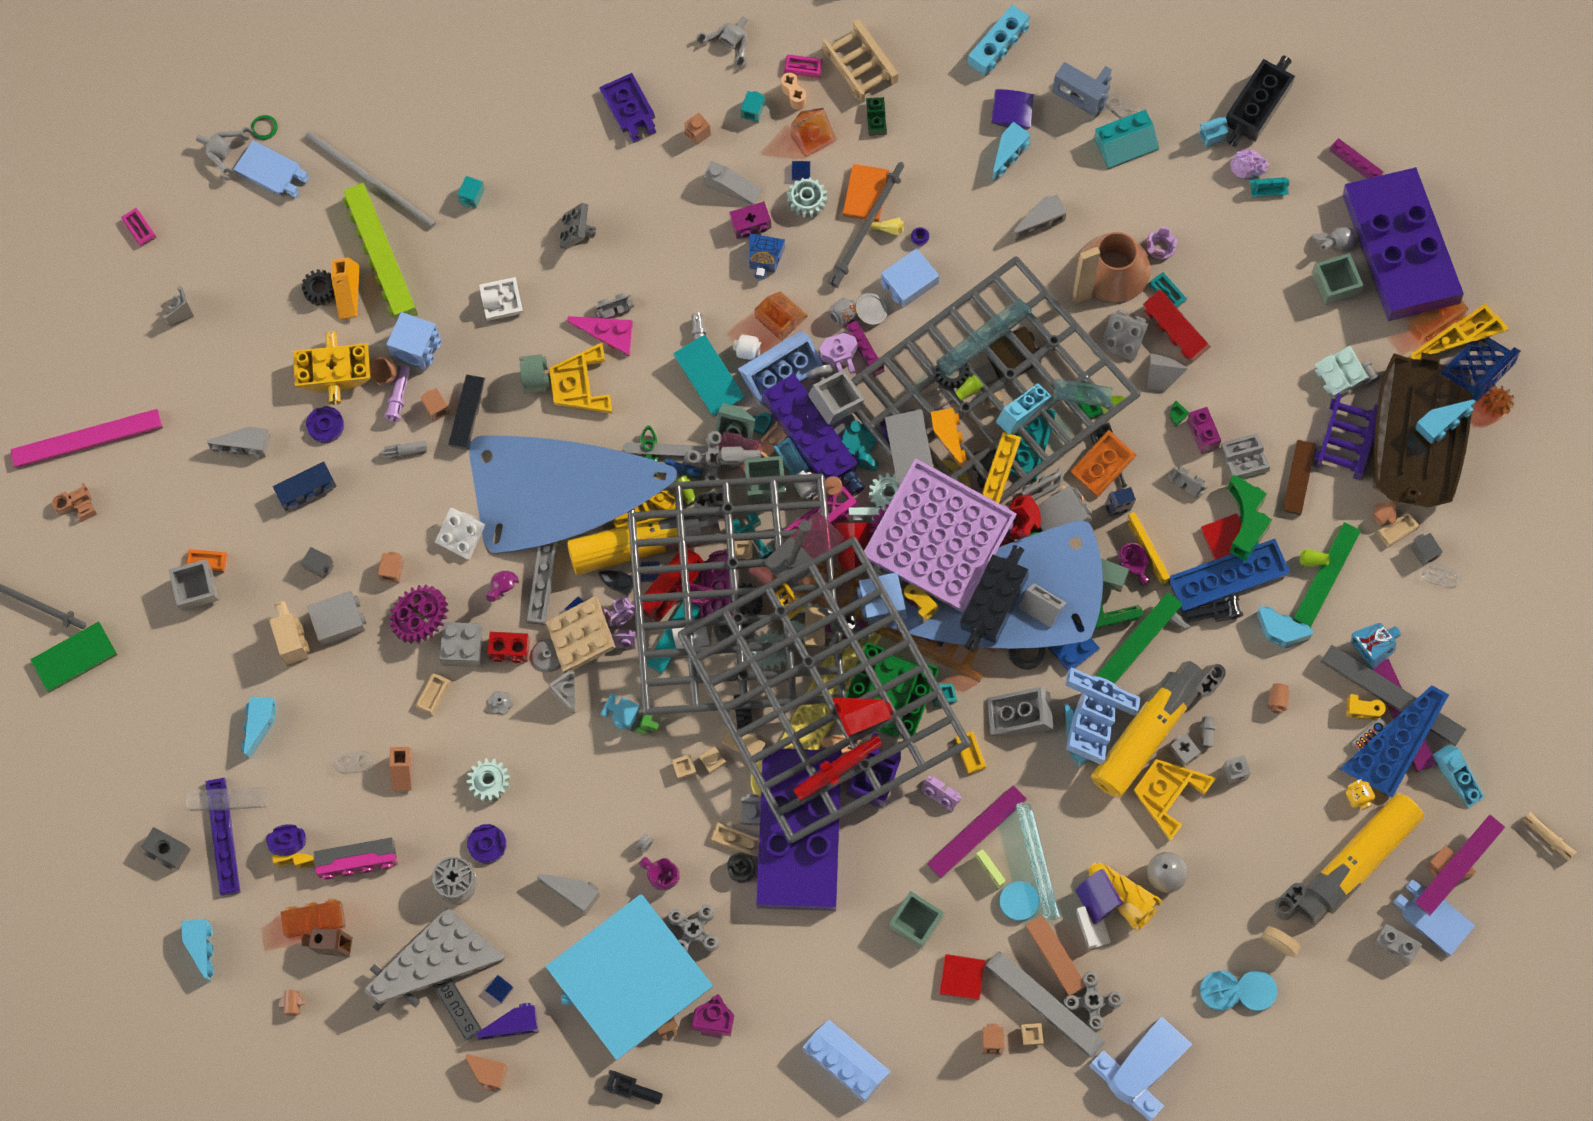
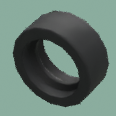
(1027, 664)

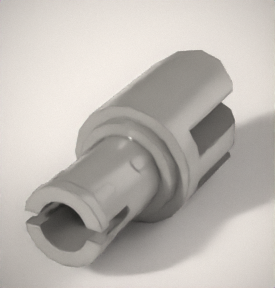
(735, 455)

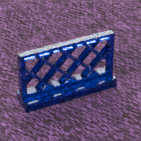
(1492, 374)

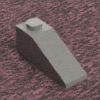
(731, 183)
(1044, 214)
(572, 890)

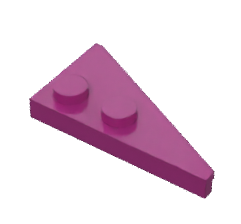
(614, 332)

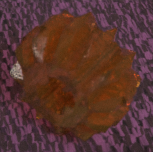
(1504, 404)

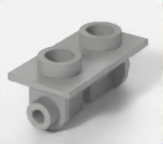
(621, 302)
(1194, 484)

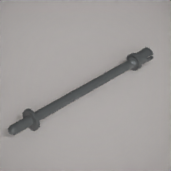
(842, 268)
(66, 618)

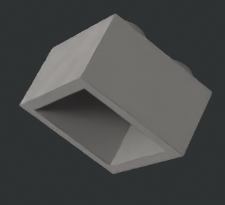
(836, 397)
(193, 585)
(461, 644)

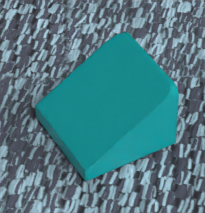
(949, 692)

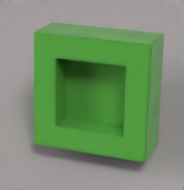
(646, 725)

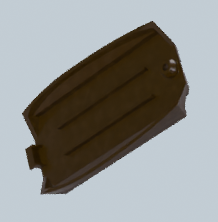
(1401, 455)

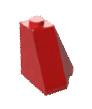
(848, 558)
(861, 713)

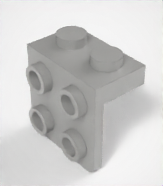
(1124, 334)

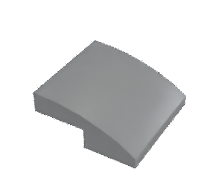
(1245, 456)

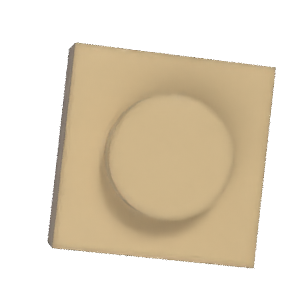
(744, 550)
(712, 760)
(684, 766)
(1032, 1034)

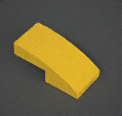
(299, 859)

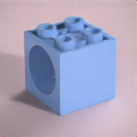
(414, 341)
(876, 609)

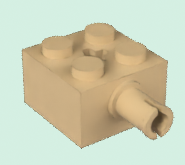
(289, 635)

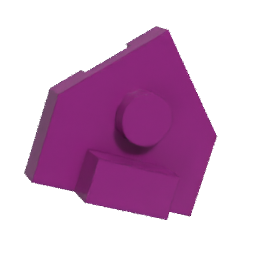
(713, 1018)

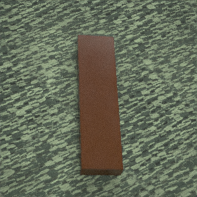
(1299, 477)

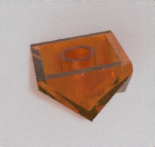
(812, 131)

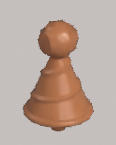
(833, 485)

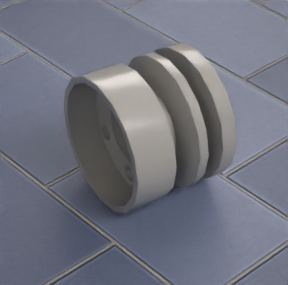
(464, 884)

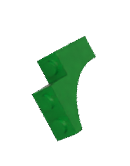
(1253, 523)

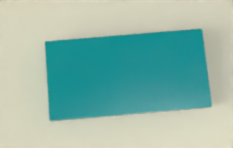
(708, 375)
(1040, 433)

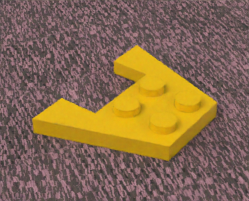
(572, 385)
(1163, 786)

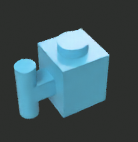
(1214, 131)
(624, 713)

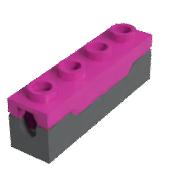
(355, 858)

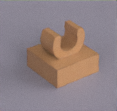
(670, 1025)

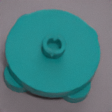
(858, 439)

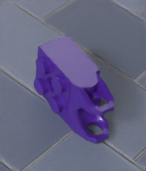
(884, 772)

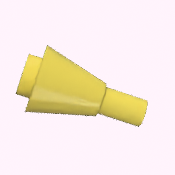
(891, 226)

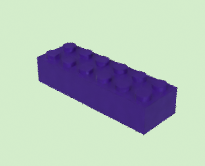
(807, 429)

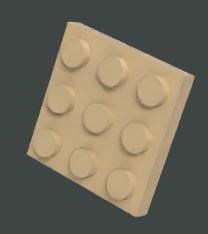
(580, 634)

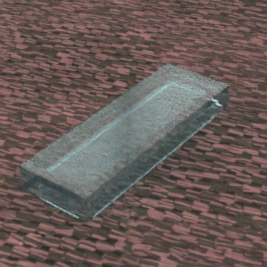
(1082, 393)

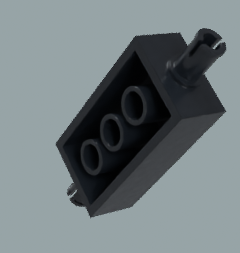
(1259, 100)
(994, 598)

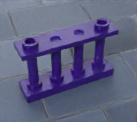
(1361, 449)

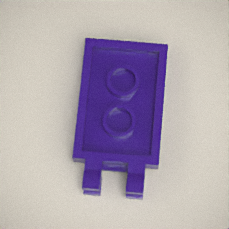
(629, 106)

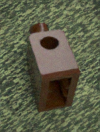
(328, 942)

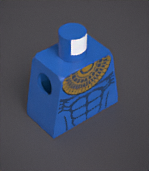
(765, 254)

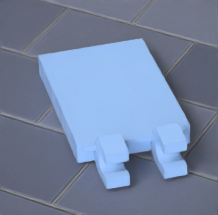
(270, 170)
(1443, 927)

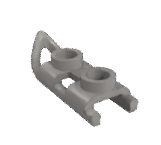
(1045, 484)

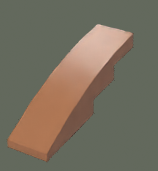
(1055, 955)

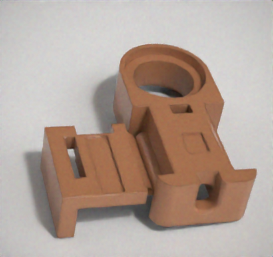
(76, 498)

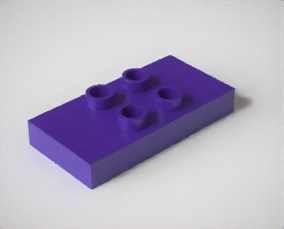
(1402, 244)
(800, 872)

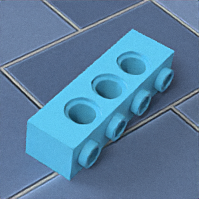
(1012, 18)

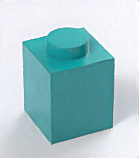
(753, 106)
(470, 192)

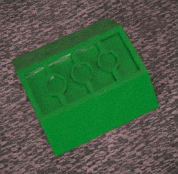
(899, 695)

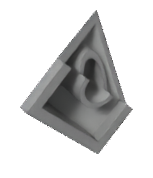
(180, 309)
(1163, 372)
(564, 690)

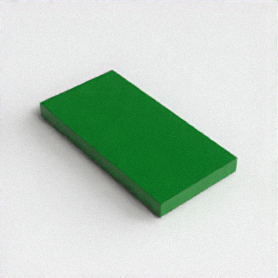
(73, 657)

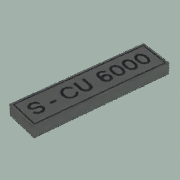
(457, 1008)

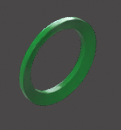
(270, 135)

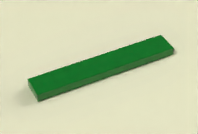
(1327, 575)
(1140, 638)

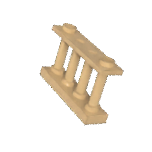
(869, 46)

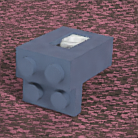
(1082, 89)

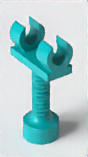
(764, 551)

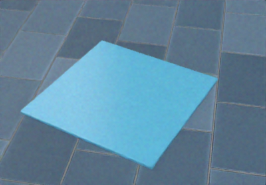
(629, 976)

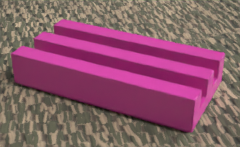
(803, 69)
(146, 238)

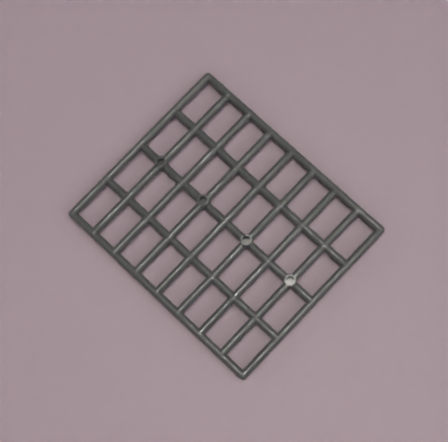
(1009, 378)
(732, 566)
(809, 663)

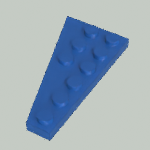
(1393, 749)

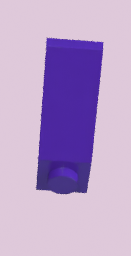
(515, 1022)

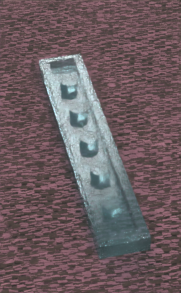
(984, 336)
(1037, 861)

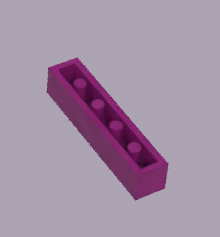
(1355, 159)
(864, 346)

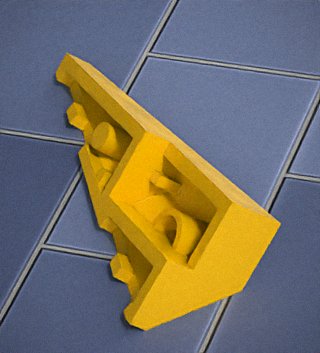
(1475, 326)

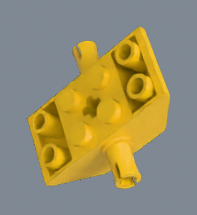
(314, 367)

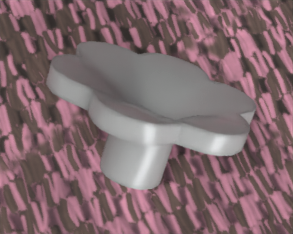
(502, 706)

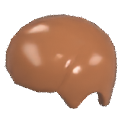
(383, 370)

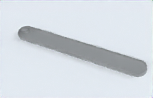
(663, 449)

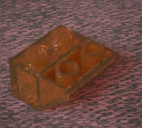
(779, 315)

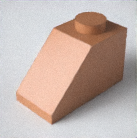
(1442, 859)
(993, 1039)
(488, 1072)

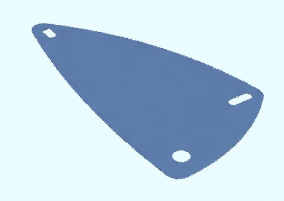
(556, 488)
(1054, 566)

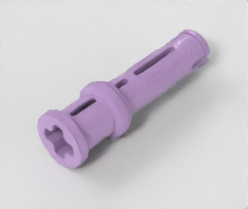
(396, 401)

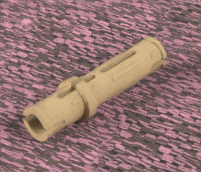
(1549, 836)

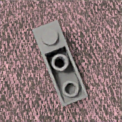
(243, 441)

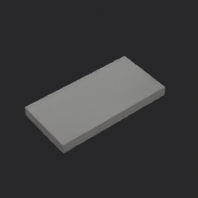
(908, 441)

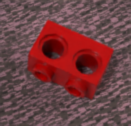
(510, 641)

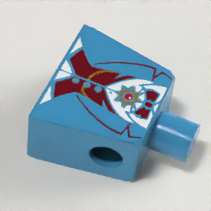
(1375, 643)

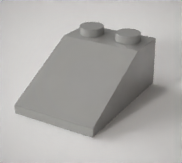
(1020, 712)

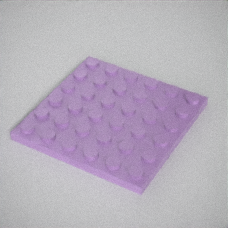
(939, 535)

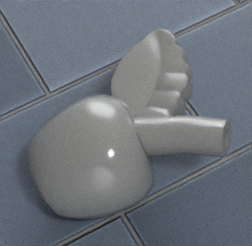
(1340, 239)

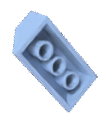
(788, 357)
(846, 1060)

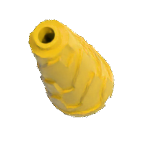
(1137, 901)

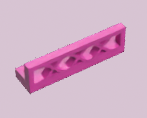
(837, 515)

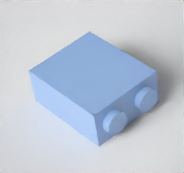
(909, 278)

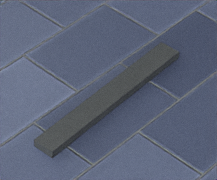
(1386, 691)

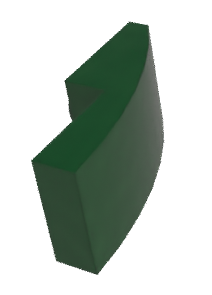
(876, 116)

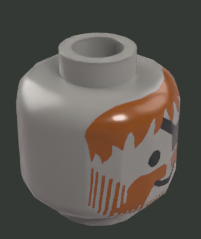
(843, 311)

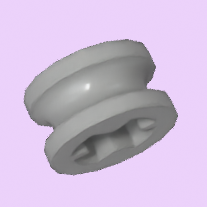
(644, 843)

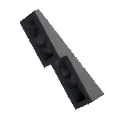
(466, 412)

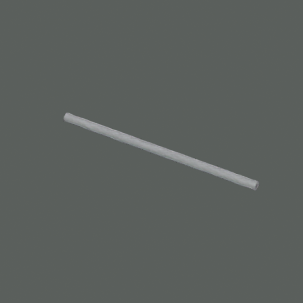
(372, 180)

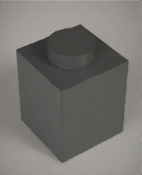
(1426, 548)
(317, 562)

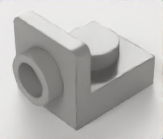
(750, 809)

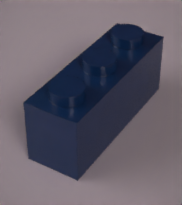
(304, 486)

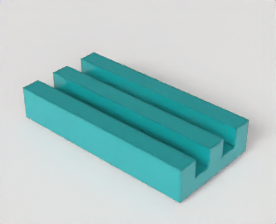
(1182, 299)

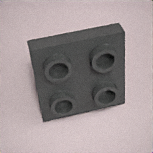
(575, 227)

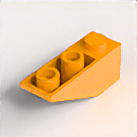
(345, 285)
(946, 431)

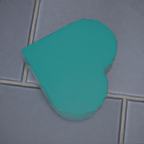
(762, 423)
(867, 462)

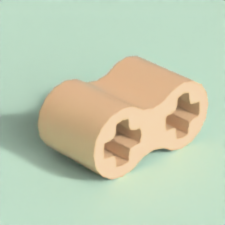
(790, 87)

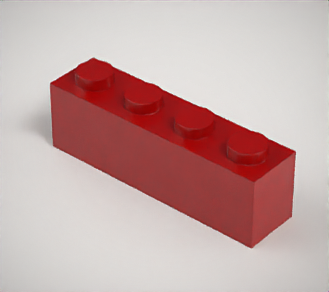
(1176, 325)
(669, 584)

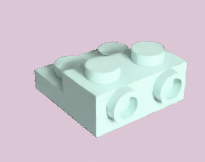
(1341, 372)

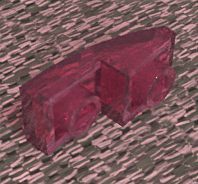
(735, 440)

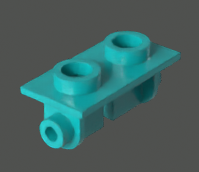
(1269, 187)

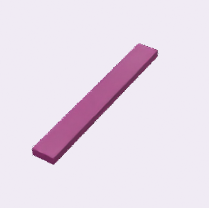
(86, 438)

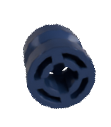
(852, 484)

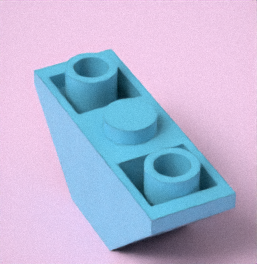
(1282, 628)

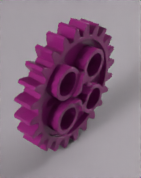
(409, 625)

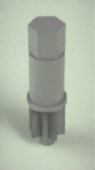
(404, 449)

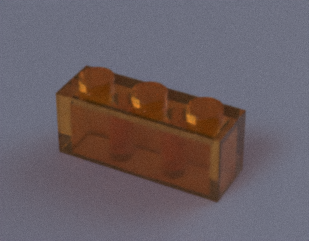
(1434, 321)
(313, 916)

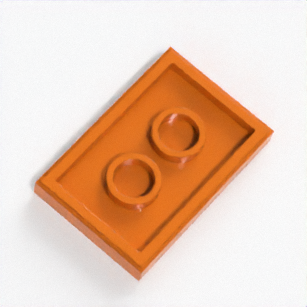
(863, 191)
(1103, 463)

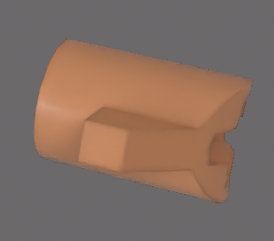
(1384, 513)
(291, 1002)

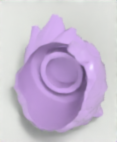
(1248, 164)

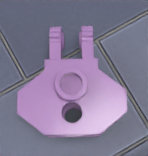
(839, 352)

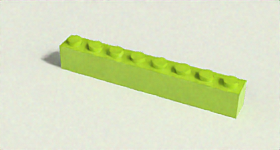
(379, 250)

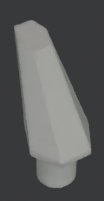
(1178, 621)

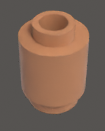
(1278, 698)

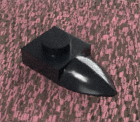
(617, 581)

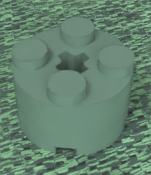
(533, 373)

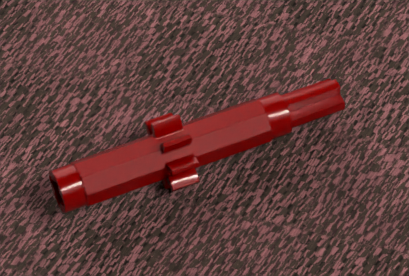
(831, 772)

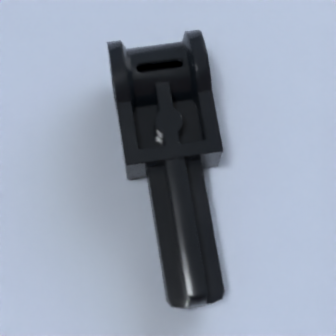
(1220, 609)
(627, 1087)

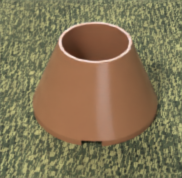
(1119, 283)

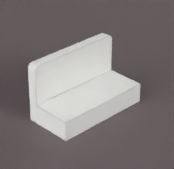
(1094, 934)

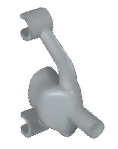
(730, 36)
(219, 147)

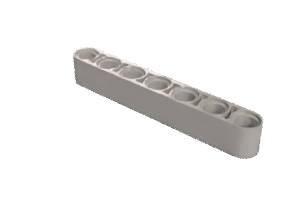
(1045, 1004)

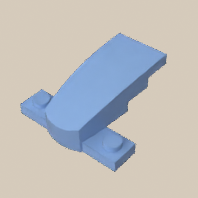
(1095, 713)
(1143, 1067)

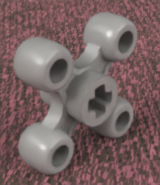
(704, 457)
(699, 923)
(1102, 1000)

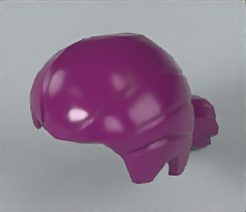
(1134, 558)
(500, 584)
(661, 874)

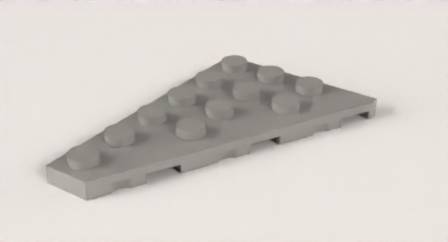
(437, 954)

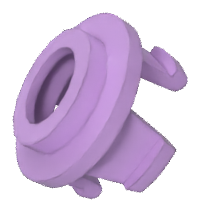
(1162, 234)
(621, 614)

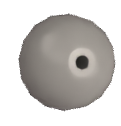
(1167, 872)

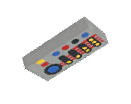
(1368, 734)

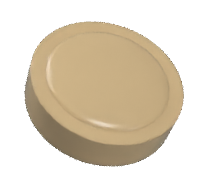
(1281, 941)

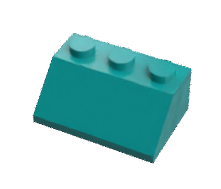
(1126, 139)

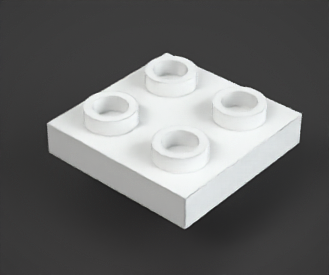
(501, 299)
(460, 533)

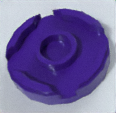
(325, 424)
(286, 840)
(486, 843)

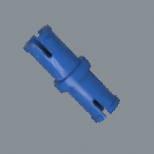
(684, 469)

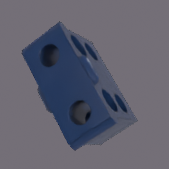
(1120, 501)

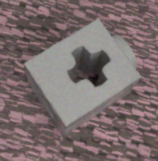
(1184, 757)
(1236, 769)

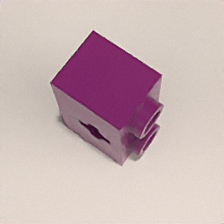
(756, 213)
(1204, 430)

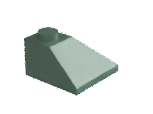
(734, 420)

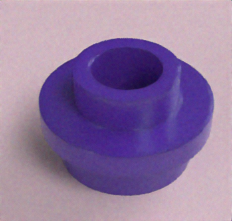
(920, 231)

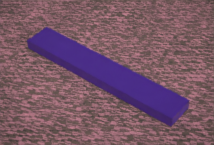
(224, 844)

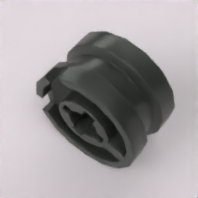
(746, 873)

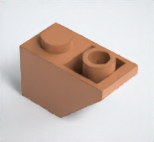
(401, 768)

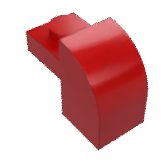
(1027, 516)

